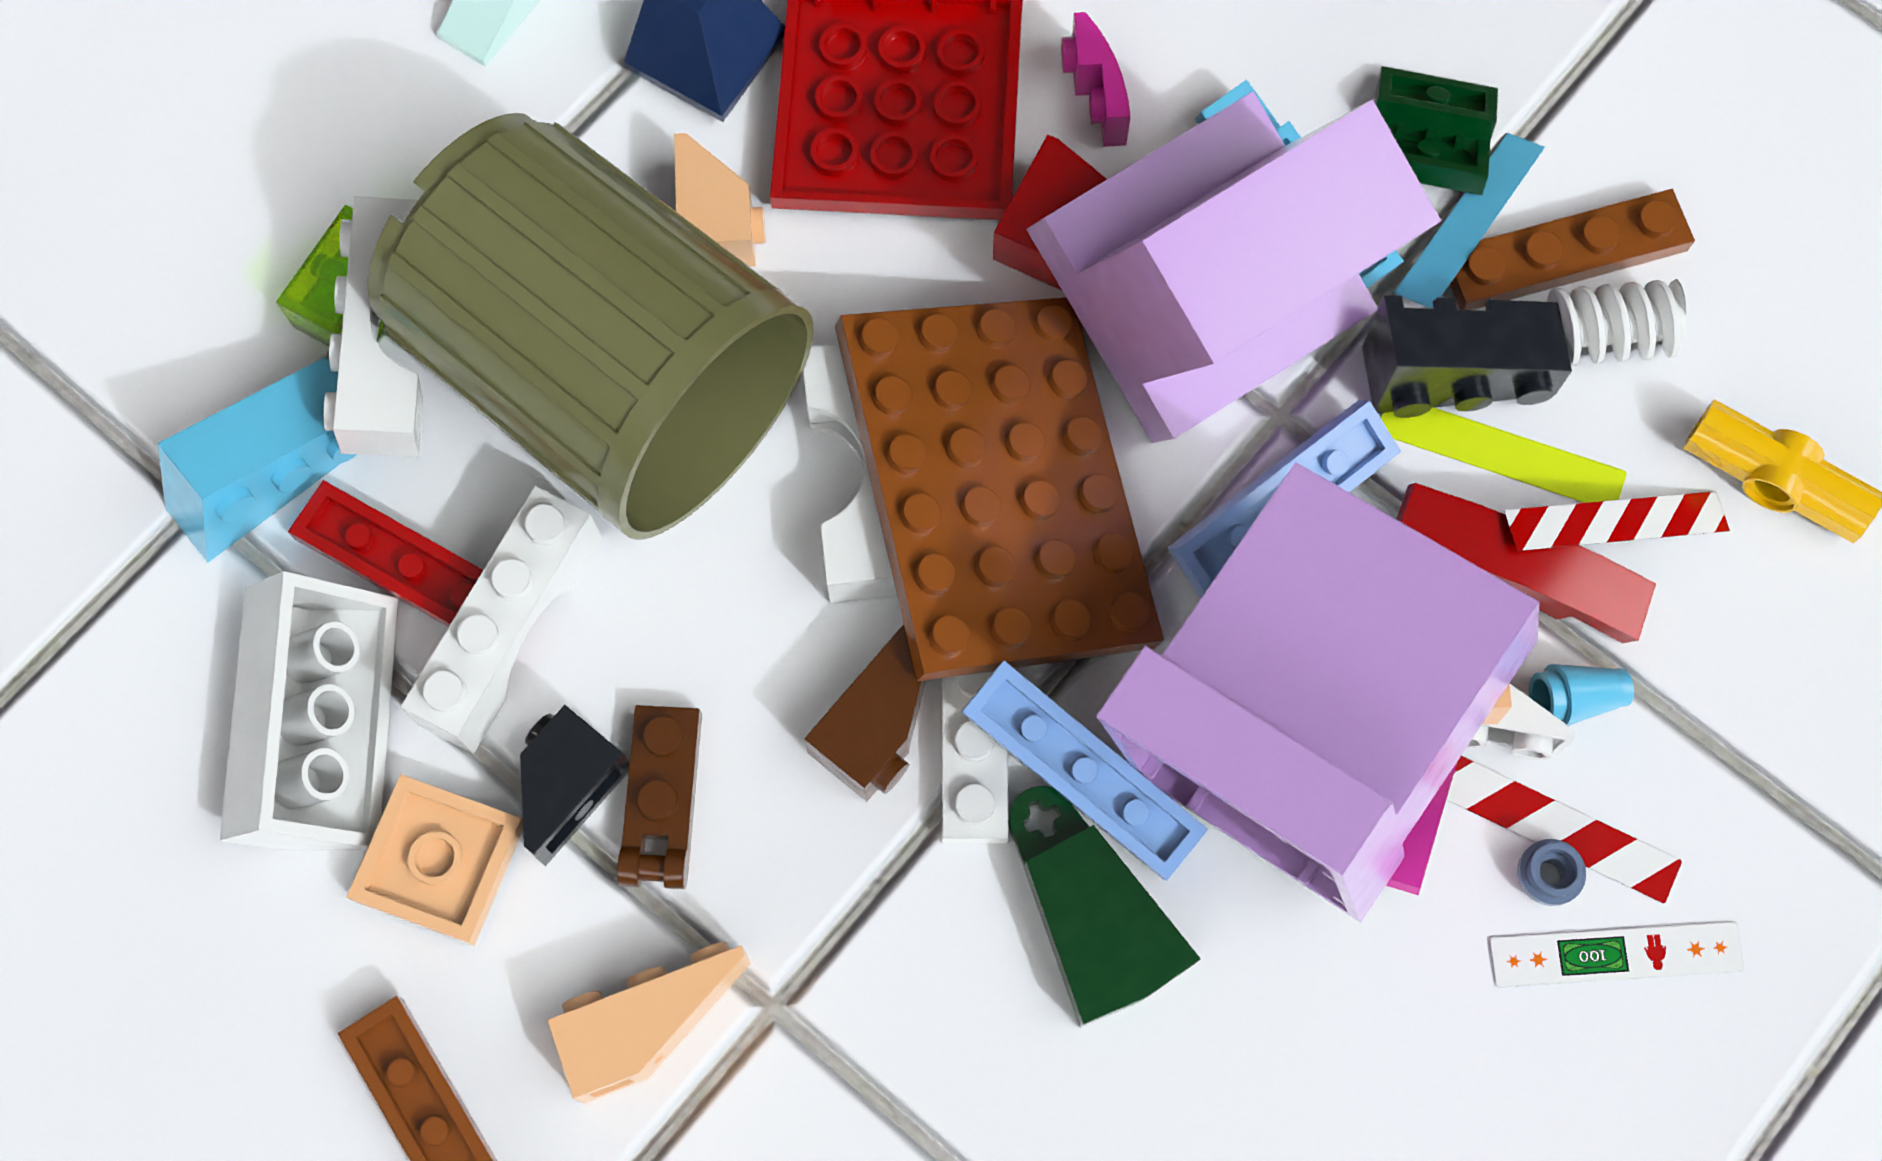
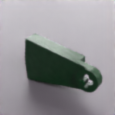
(1097, 915)

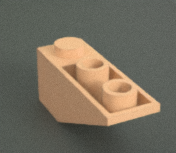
(632, 1032)

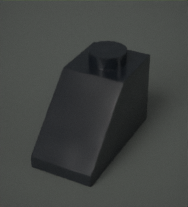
(564, 779)

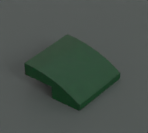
(1440, 126)

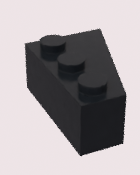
(1464, 356)

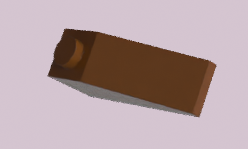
(872, 723)

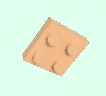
(436, 860)

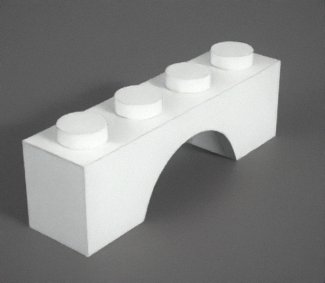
(376, 398)
(853, 539)
(473, 661)

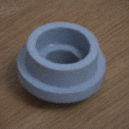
(1568, 863)

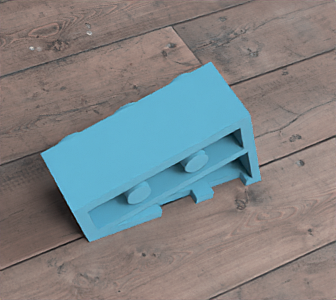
(249, 459)

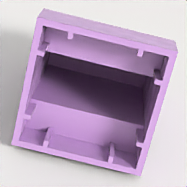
(1231, 254)
(1323, 687)

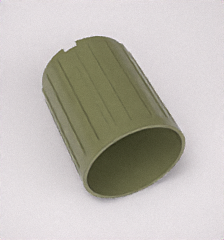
(588, 320)

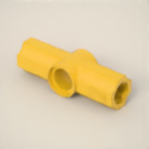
(1784, 471)

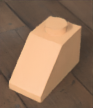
(716, 200)

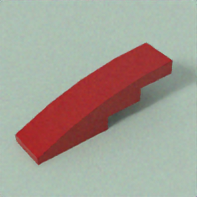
(1562, 579)

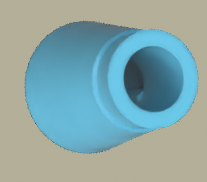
(1581, 691)

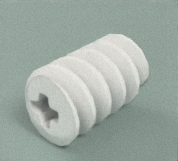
(1622, 319)

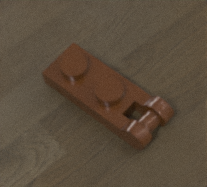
(660, 795)

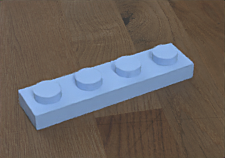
(1341, 452)
(1084, 770)

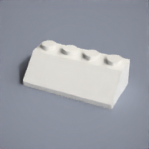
(309, 715)

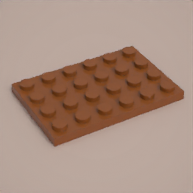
(996, 486)

